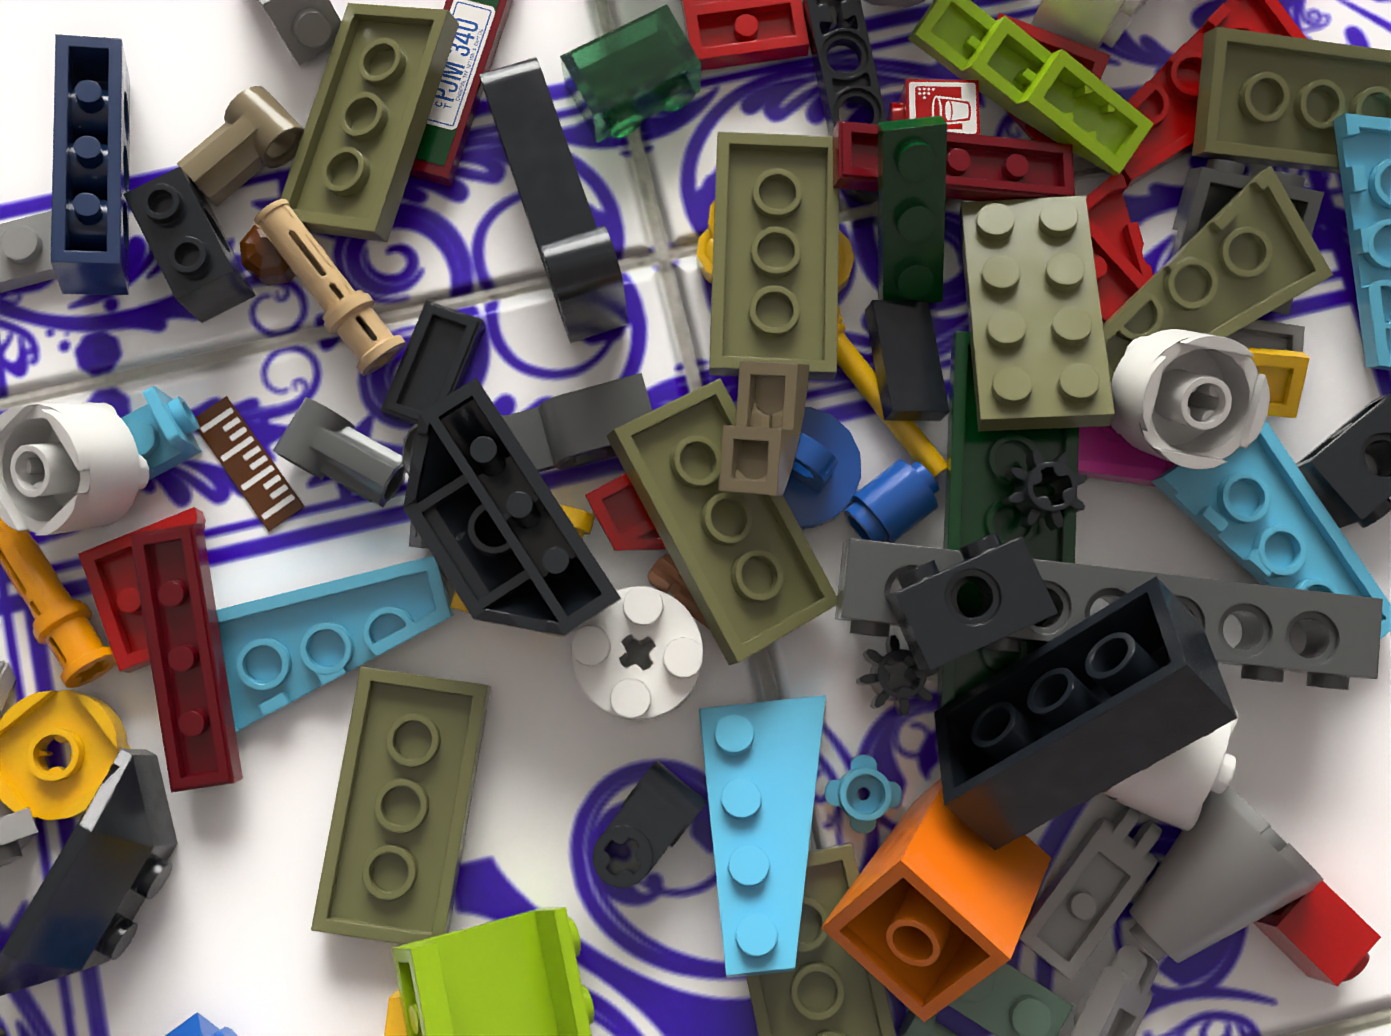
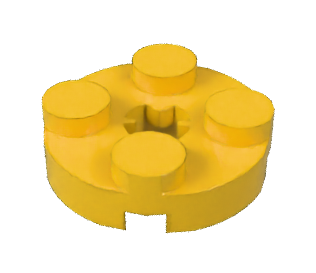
(67, 717)

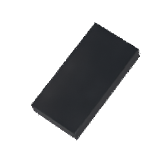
(433, 361)
(906, 361)

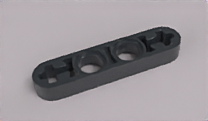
(843, 88)

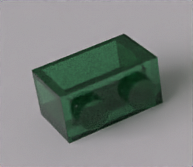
(632, 74)

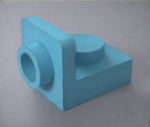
(163, 431)

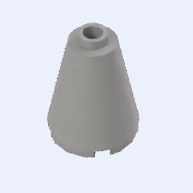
(1218, 880)

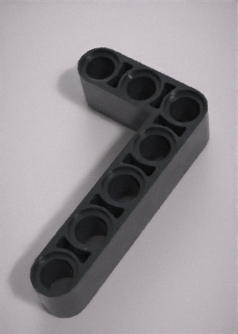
(571, 246)

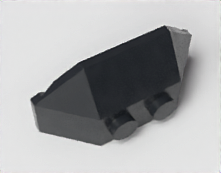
(498, 522)
(97, 880)

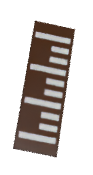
(248, 464)

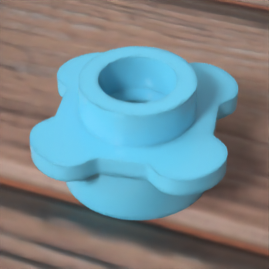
(881, 793)

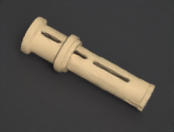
(345, 309)

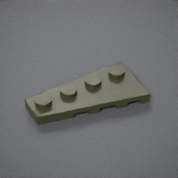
(1227, 274)

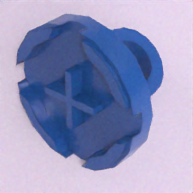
(823, 470)

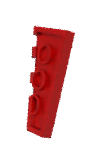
(1173, 91)

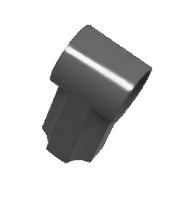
(330, 447)

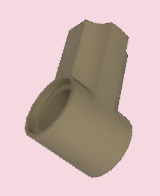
(253, 136)

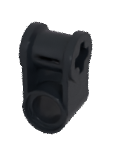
(654, 817)

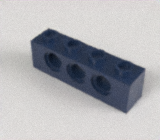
(90, 166)

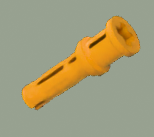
(58, 618)

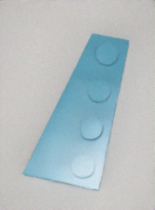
(1366, 185)
(1272, 521)
(317, 633)
(761, 810)

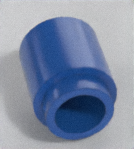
(893, 502)

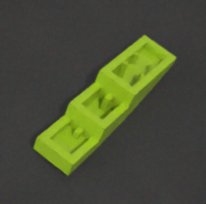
(1032, 83)

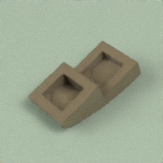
(769, 420)

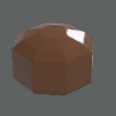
(263, 259)

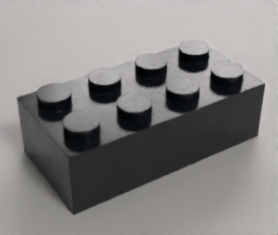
(1080, 715)

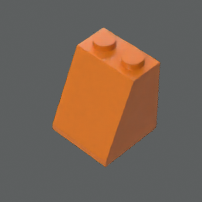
(937, 906)

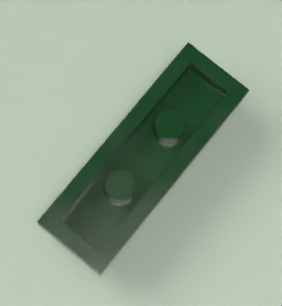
(911, 209)

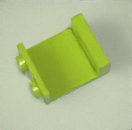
(497, 979)

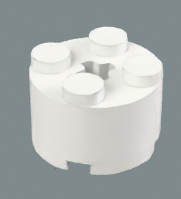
(1189, 397)
(67, 467)
(676, 656)
(1180, 782)

